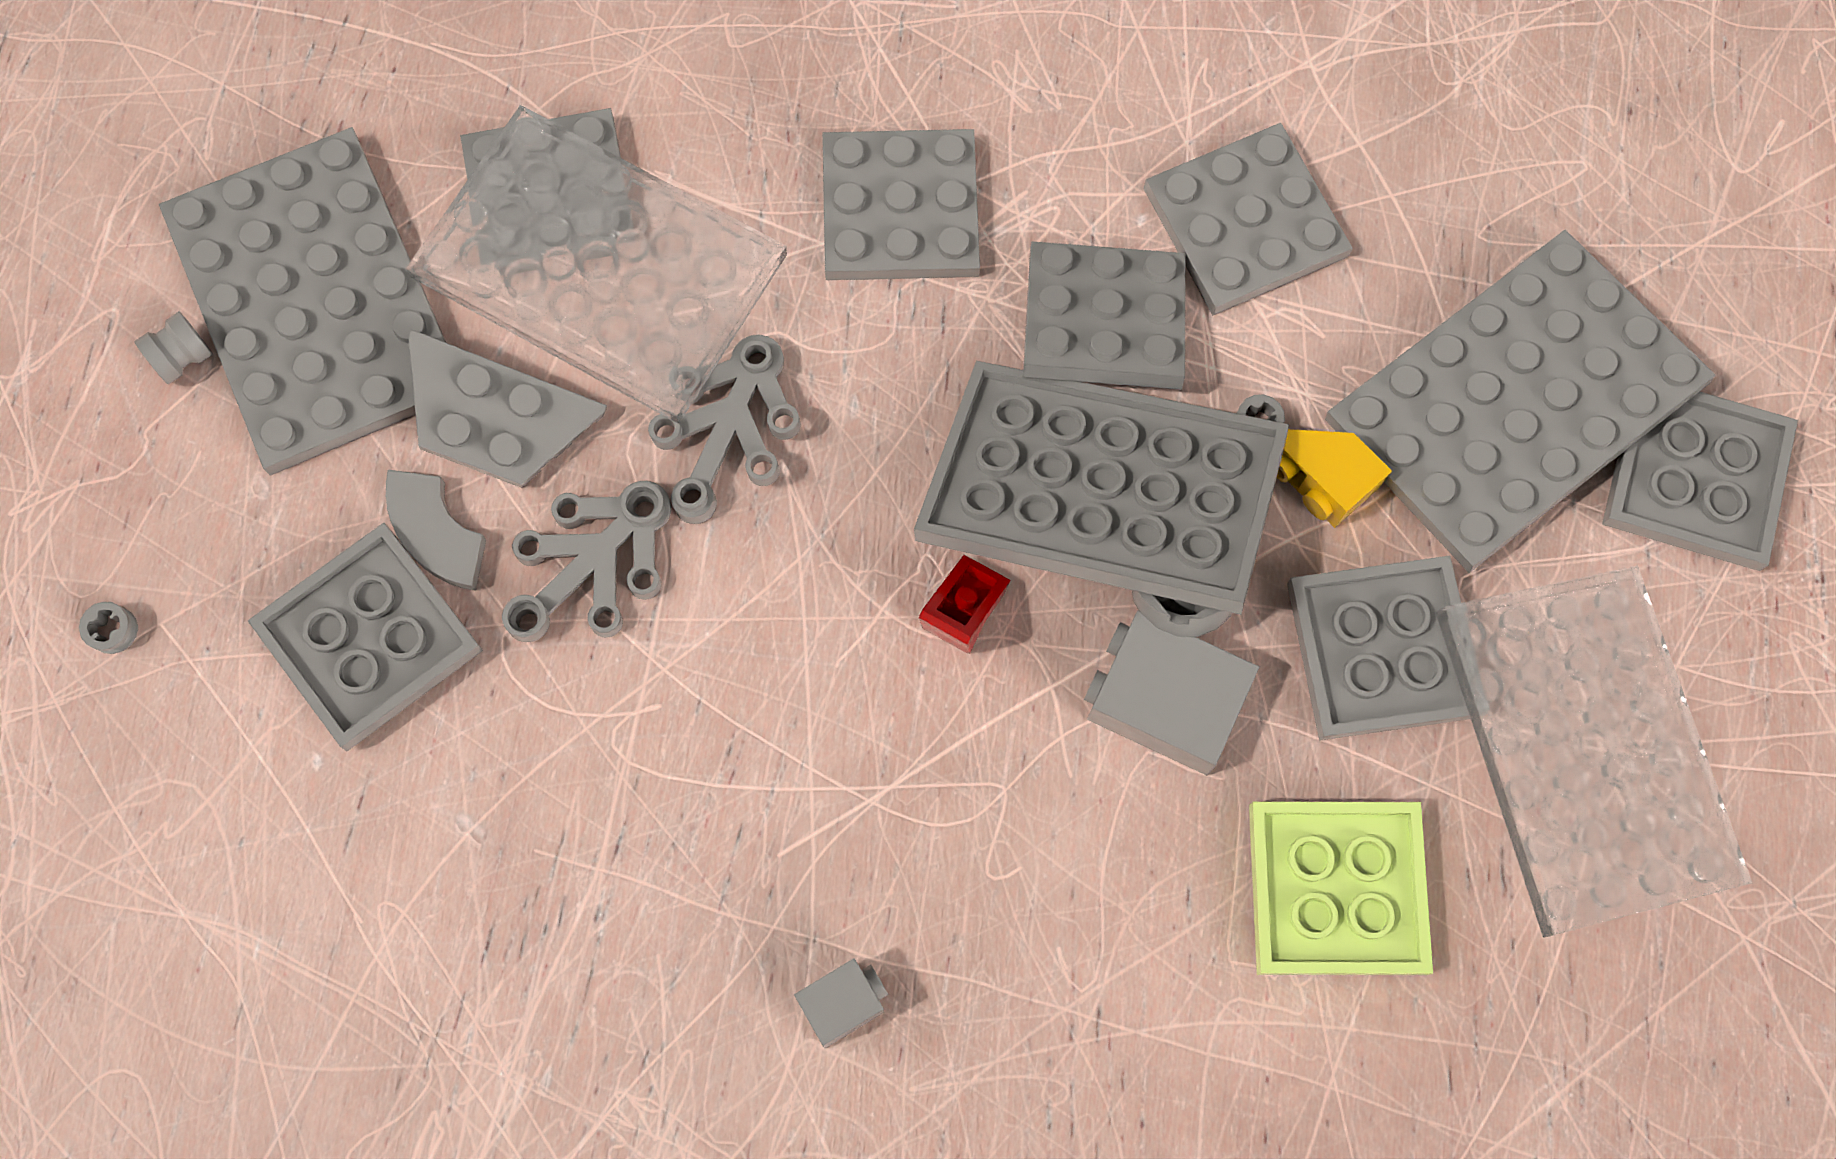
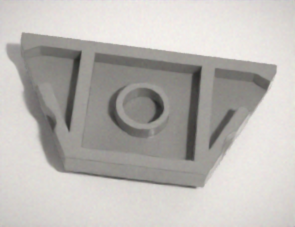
(491, 413)

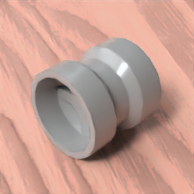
(173, 348)

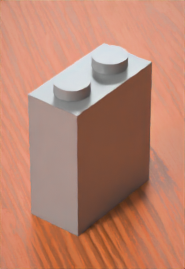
(1170, 693)

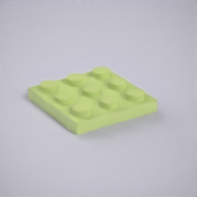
(1339, 888)

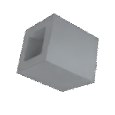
(842, 1001)

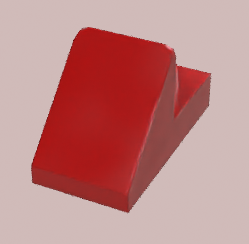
(963, 603)

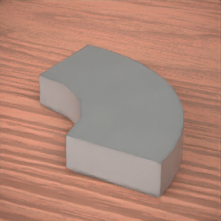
(428, 530)

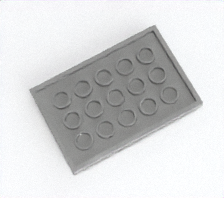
(305, 297)
(1520, 399)
(1105, 486)

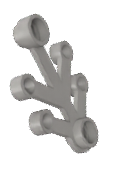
(729, 418)
(593, 554)

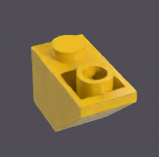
(1331, 472)

